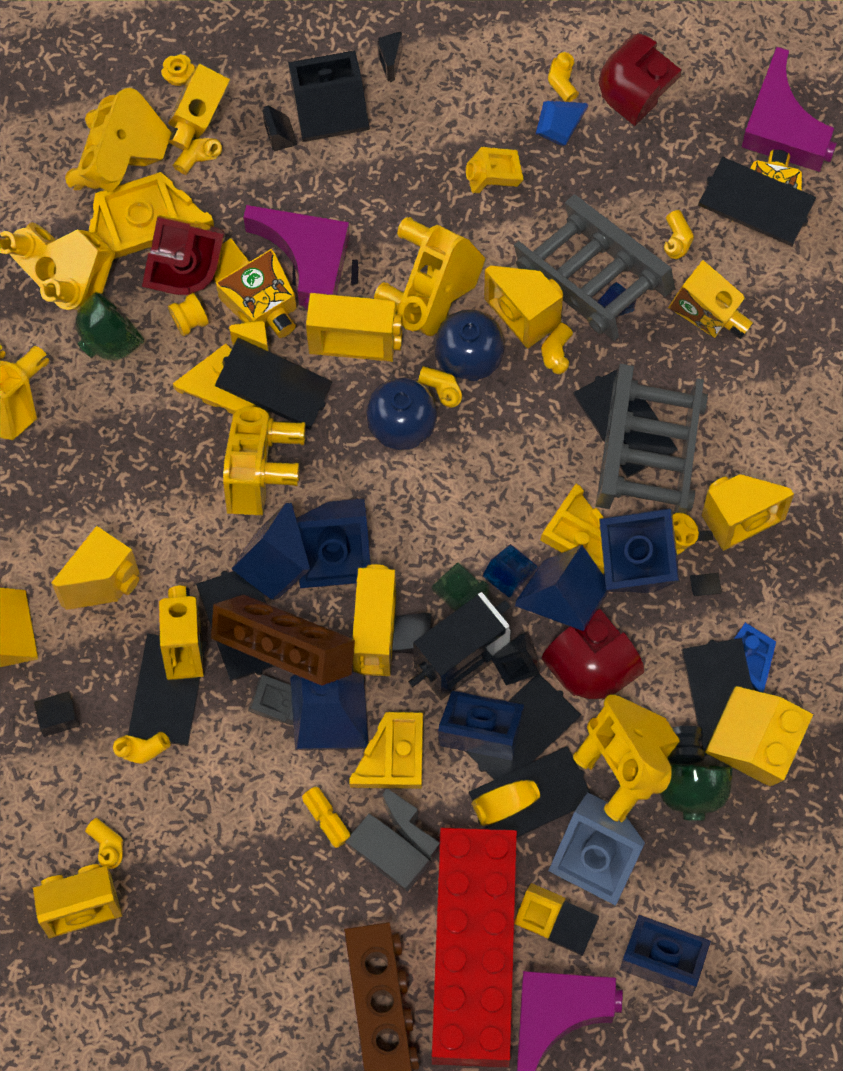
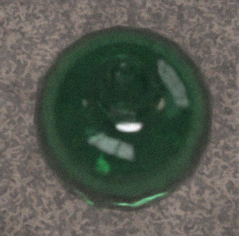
(105, 330)
(697, 790)

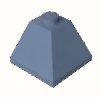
(597, 851)

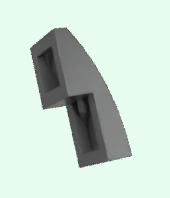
(272, 700)
(403, 817)
(388, 852)

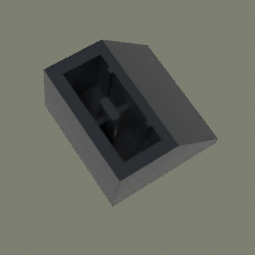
(328, 96)

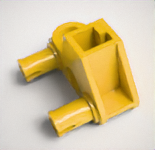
(120, 135)
(63, 268)
(452, 272)
(16, 399)
(246, 459)
(635, 748)

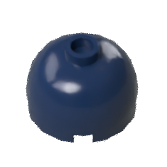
(469, 345)
(401, 413)

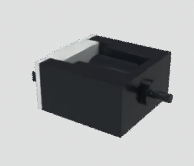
(460, 645)

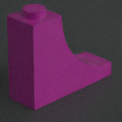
(784, 125)
(312, 244)
(558, 1005)

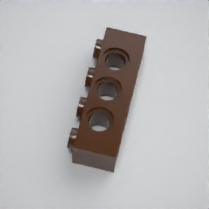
(283, 639)
(362, 946)

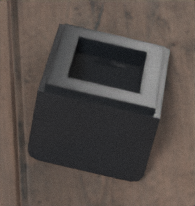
(389, 53)
(278, 129)
(408, 629)
(517, 660)
(56, 714)
(573, 928)

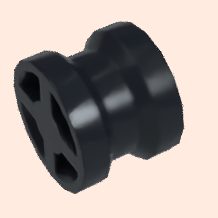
(688, 748)

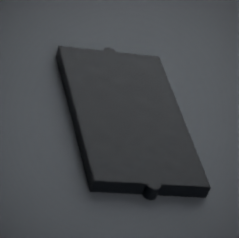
(757, 201)
(273, 383)
(595, 402)
(221, 589)
(711, 677)
(160, 702)
(543, 722)
(559, 786)

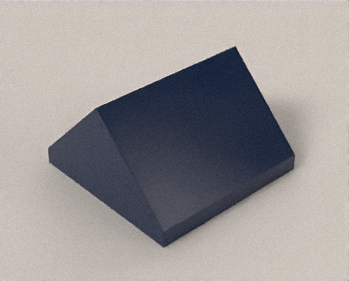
(639, 552)
(274, 555)
(565, 589)
(480, 725)
(665, 955)

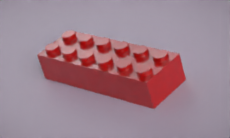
(474, 948)

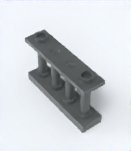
(607, 238)
(618, 453)

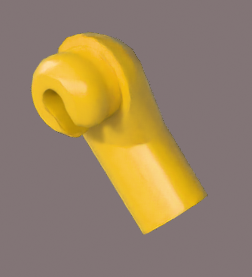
(559, 76)
(198, 151)
(681, 238)
(553, 351)
(445, 385)
(140, 750)
(109, 843)

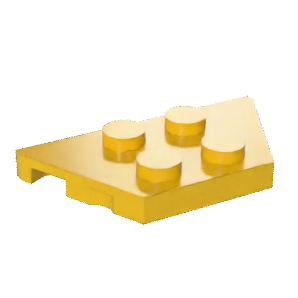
(130, 212)

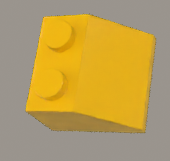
(524, 301)
(744, 508)
(97, 572)
(16, 628)
(759, 734)
(76, 901)

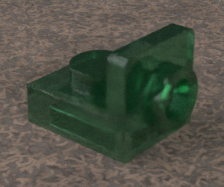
(459, 587)

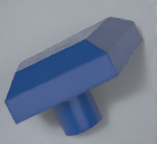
(559, 120)
(758, 653)

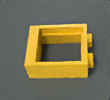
(353, 327)
(374, 620)

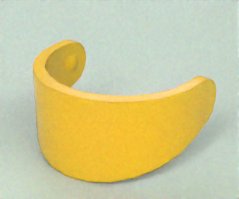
(505, 801)

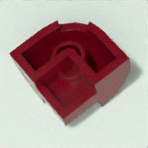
(636, 77)
(182, 256)
(593, 660)

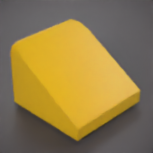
(230, 260)
(251, 332)
(539, 910)

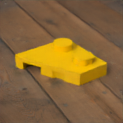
(201, 383)
(576, 525)
(393, 754)

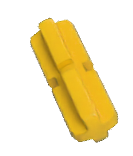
(329, 822)

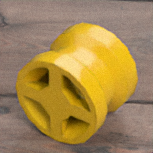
(188, 314)
(685, 531)

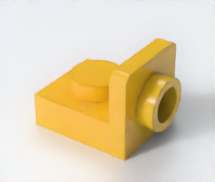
(493, 167)

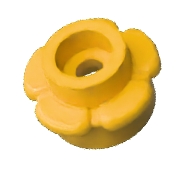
(178, 77)

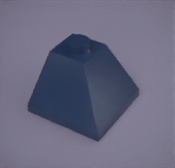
(334, 543)
(329, 714)

